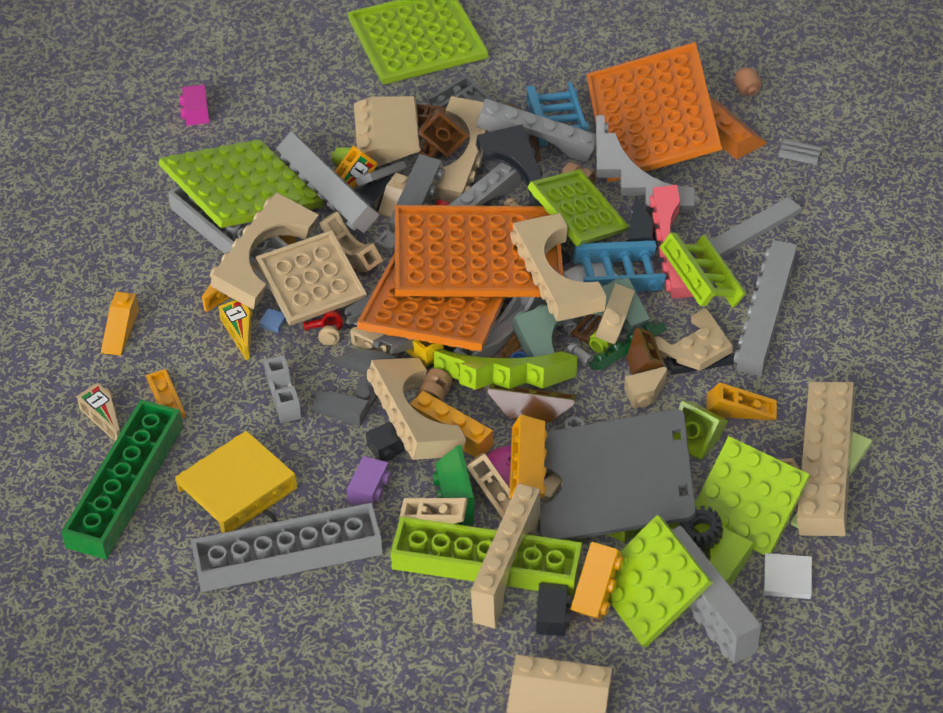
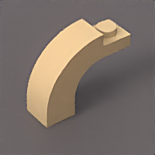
(362, 255)

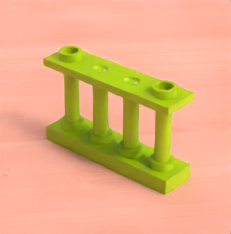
(693, 276)

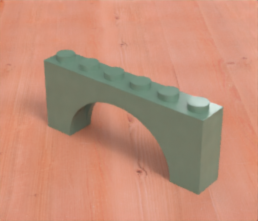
(536, 326)

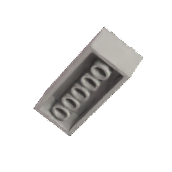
(722, 611)

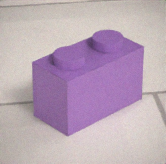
(368, 482)

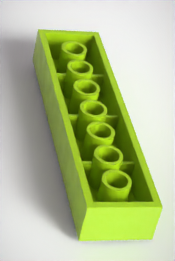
(461, 550)

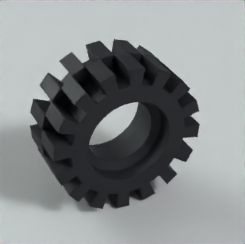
(710, 536)

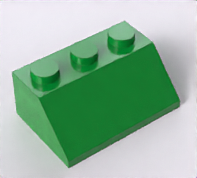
(454, 482)

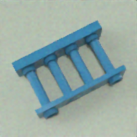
(533, 102)
(620, 252)

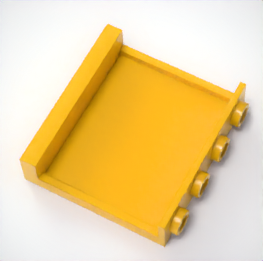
(237, 481)

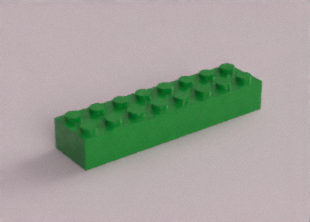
(122, 479)

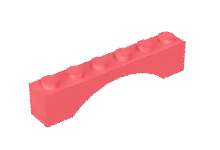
(666, 208)

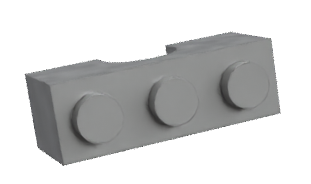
(281, 389)

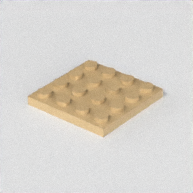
(310, 277)

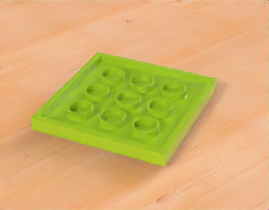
(580, 205)
(752, 493)
(656, 581)

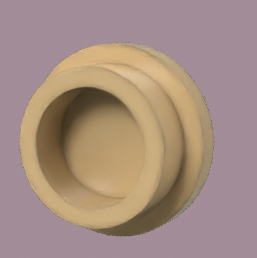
(329, 335)

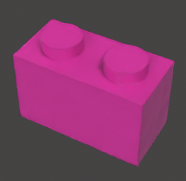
(195, 105)

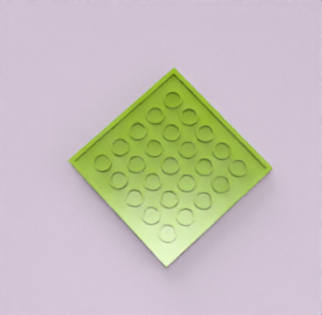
(416, 37)
(236, 181)

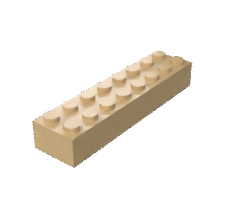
(827, 459)

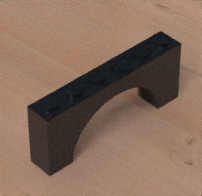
(513, 149)

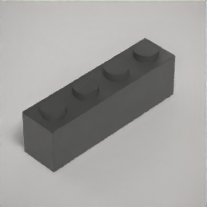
(421, 184)

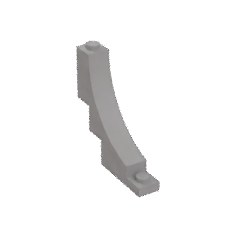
(614, 163)

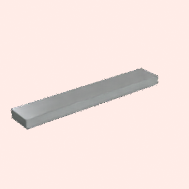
(755, 226)

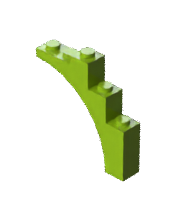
(507, 372)

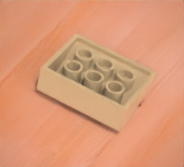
(387, 127)
(558, 686)

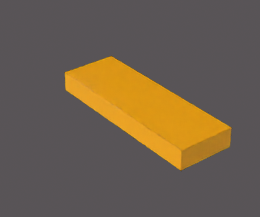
(164, 390)

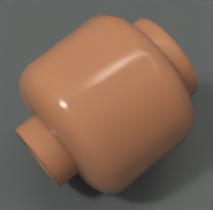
(747, 81)

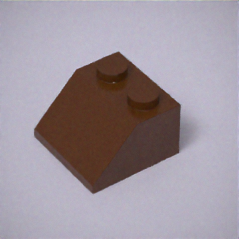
(443, 132)

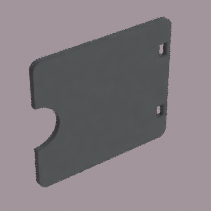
(618, 476)

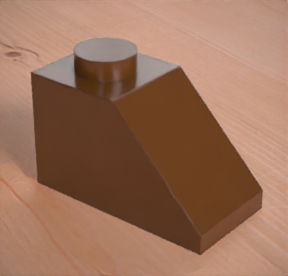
(643, 352)

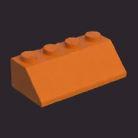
(733, 133)

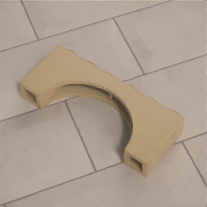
(462, 172)
(277, 218)
(563, 296)
(419, 434)
(489, 587)

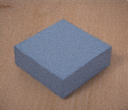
(272, 320)

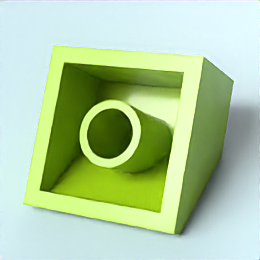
(702, 428)

